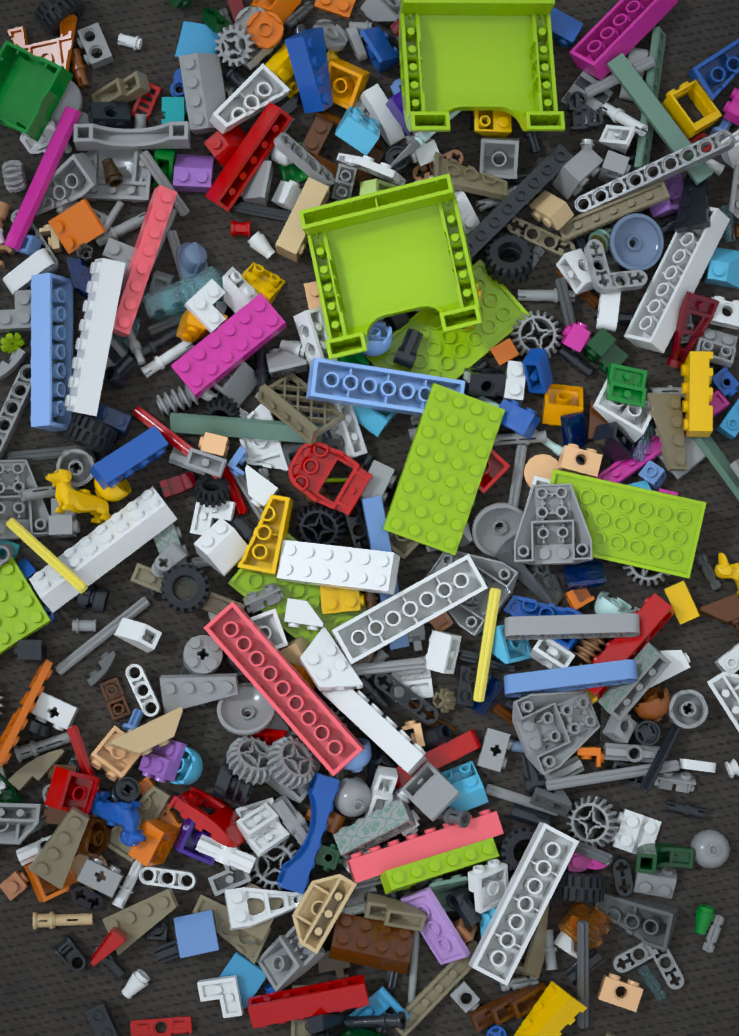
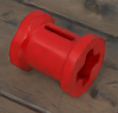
(240, 228)

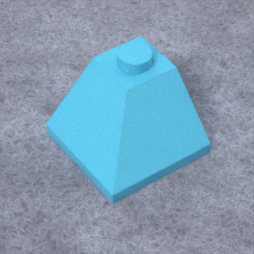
(723, 268)
(509, 650)

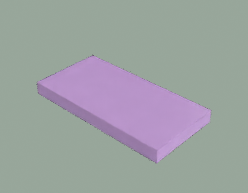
(438, 928)

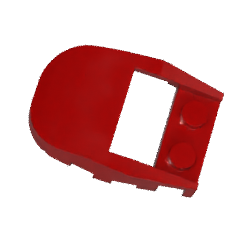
(313, 466)
(220, 824)

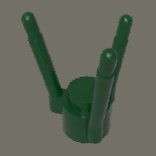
(10, 795)

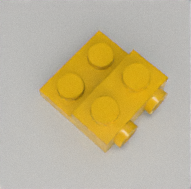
(340, 600)

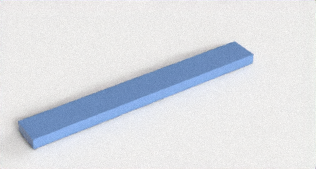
(380, 541)

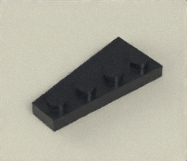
(693, 207)

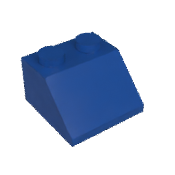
(379, 49)

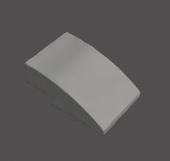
(287, 960)

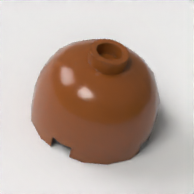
(653, 704)

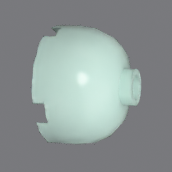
(609, 605)

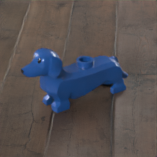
(119, 813)

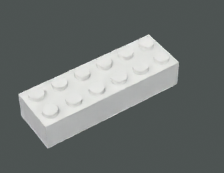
(338, 567)
(377, 728)

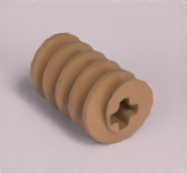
(588, 648)

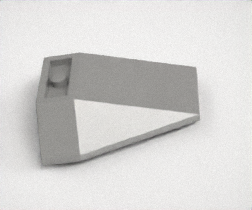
(30, 514)
(552, 528)
(496, 574)
(553, 726)

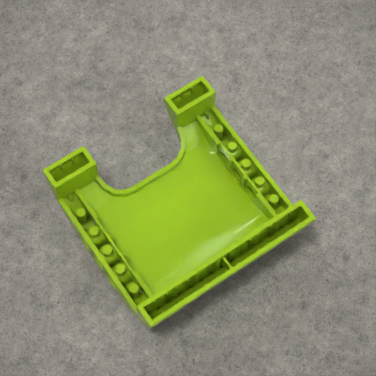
(477, 60)
(390, 258)

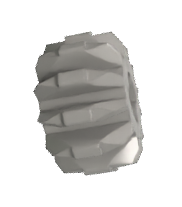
(14, 176)

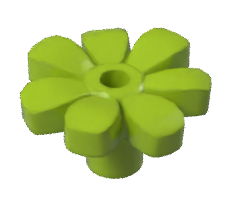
(12, 343)

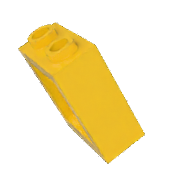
(701, 101)

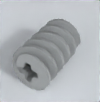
(175, 400)

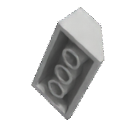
(202, 89)

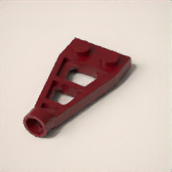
(697, 305)

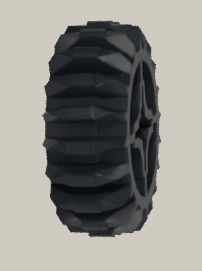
(306, 524)

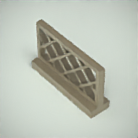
(290, 413)

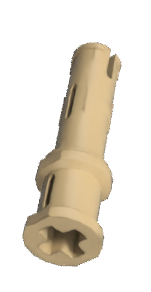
(61, 920)

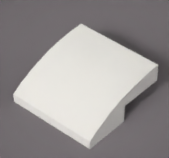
(417, 680)
(262, 829)

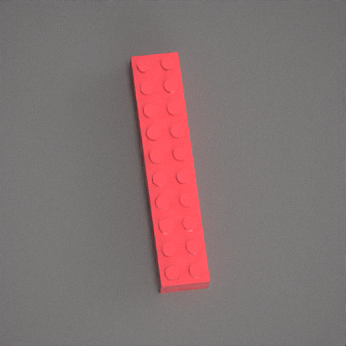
(284, 688)

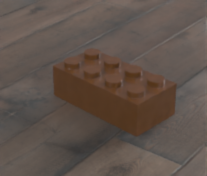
(371, 943)

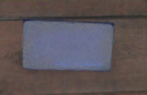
(573, 429)
(493, 688)

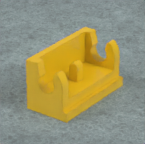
(682, 602)

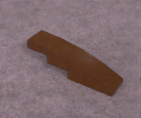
(503, 1008)

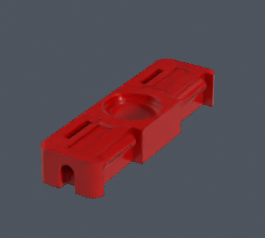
(175, 1025)

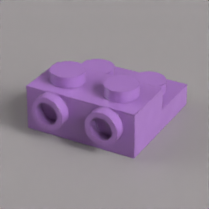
(163, 761)

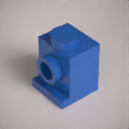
(717, 382)

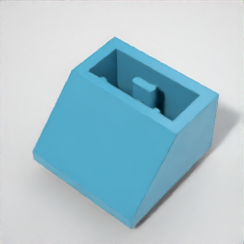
(358, 130)
(468, 783)

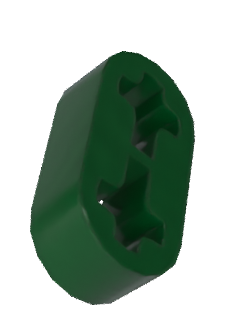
(214, 20)

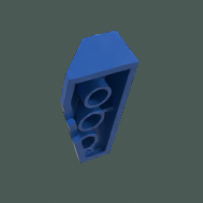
(529, 607)

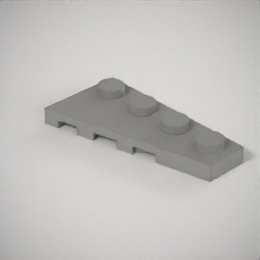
(196, 689)

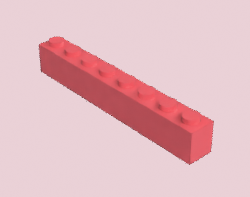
(143, 258)
(423, 846)

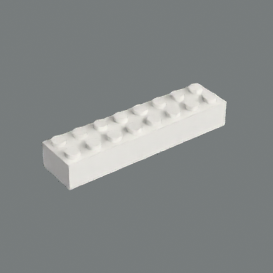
(676, 274)
(95, 336)
(105, 547)
(409, 609)
(523, 903)

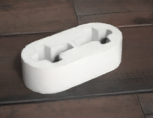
(697, 765)

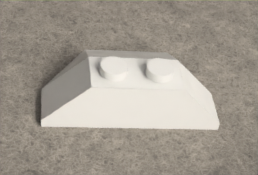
(727, 692)

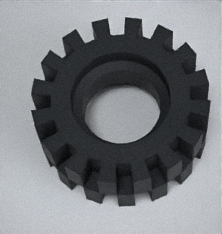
(222, 404)
(212, 491)

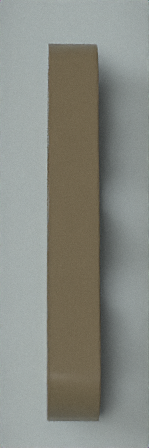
(542, 235)

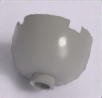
(353, 797)
(710, 848)

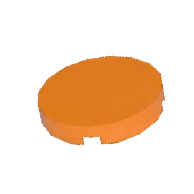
(266, 29)

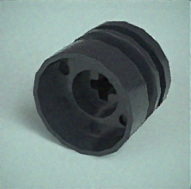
(230, 783)

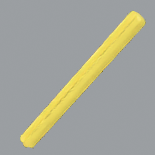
(46, 555)
(486, 644)

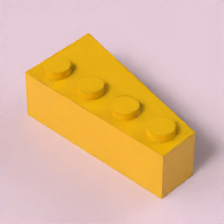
(698, 394)
(551, 1013)

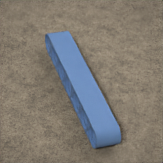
(571, 678)

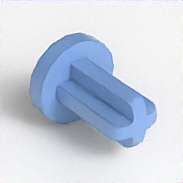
(724, 125)
(134, 720)

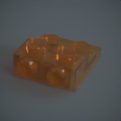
(597, 921)

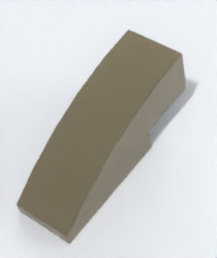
(123, 89)
(36, 768)
(394, 912)

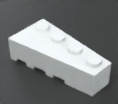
(249, 99)

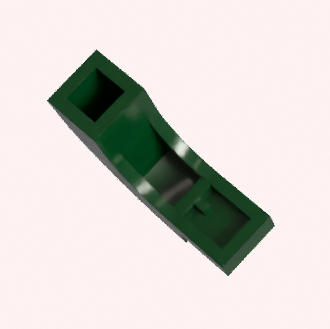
(662, 854)

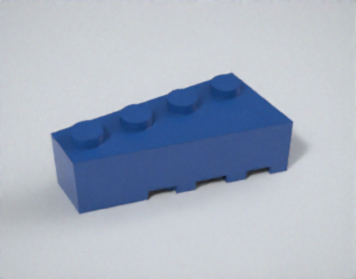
(311, 69)
(717, 70)
(129, 458)

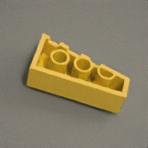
(265, 546)

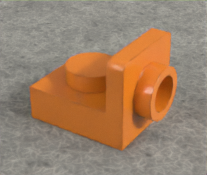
(588, 752)

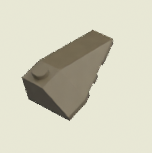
(533, 956)

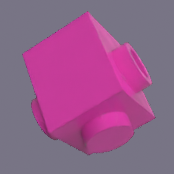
(576, 336)

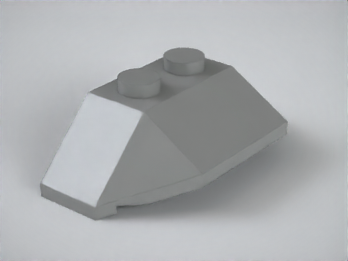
(17, 821)

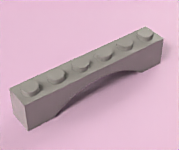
(165, 136)

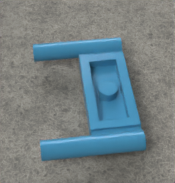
(378, 1003)

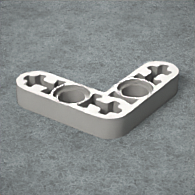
(610, 278)
(648, 954)

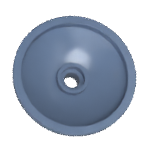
(646, 239)

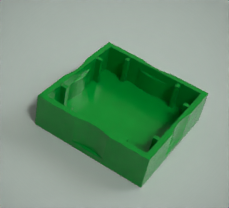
(29, 90)

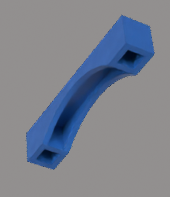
(296, 871)

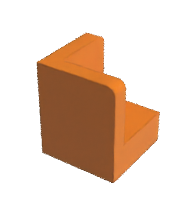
(504, 352)
(578, 598)

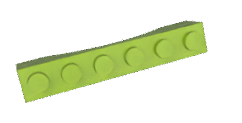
(438, 865)

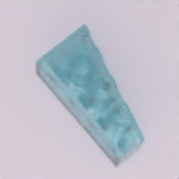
(172, 298)

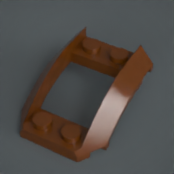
(318, 136)

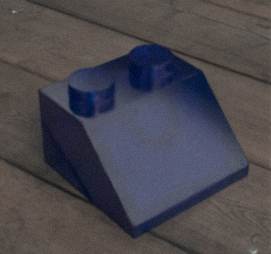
(583, 575)

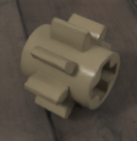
(444, 700)

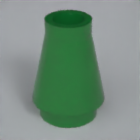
(704, 917)

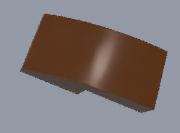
(115, 698)

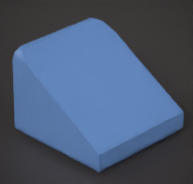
(30, 245)

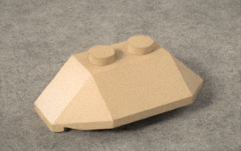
(149, 735)
(320, 909)

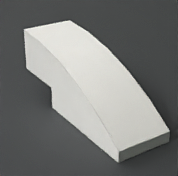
(375, 103)
(382, 788)

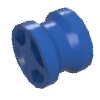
(500, 1031)

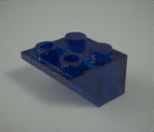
(79, 275)

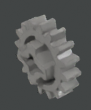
(227, 45)

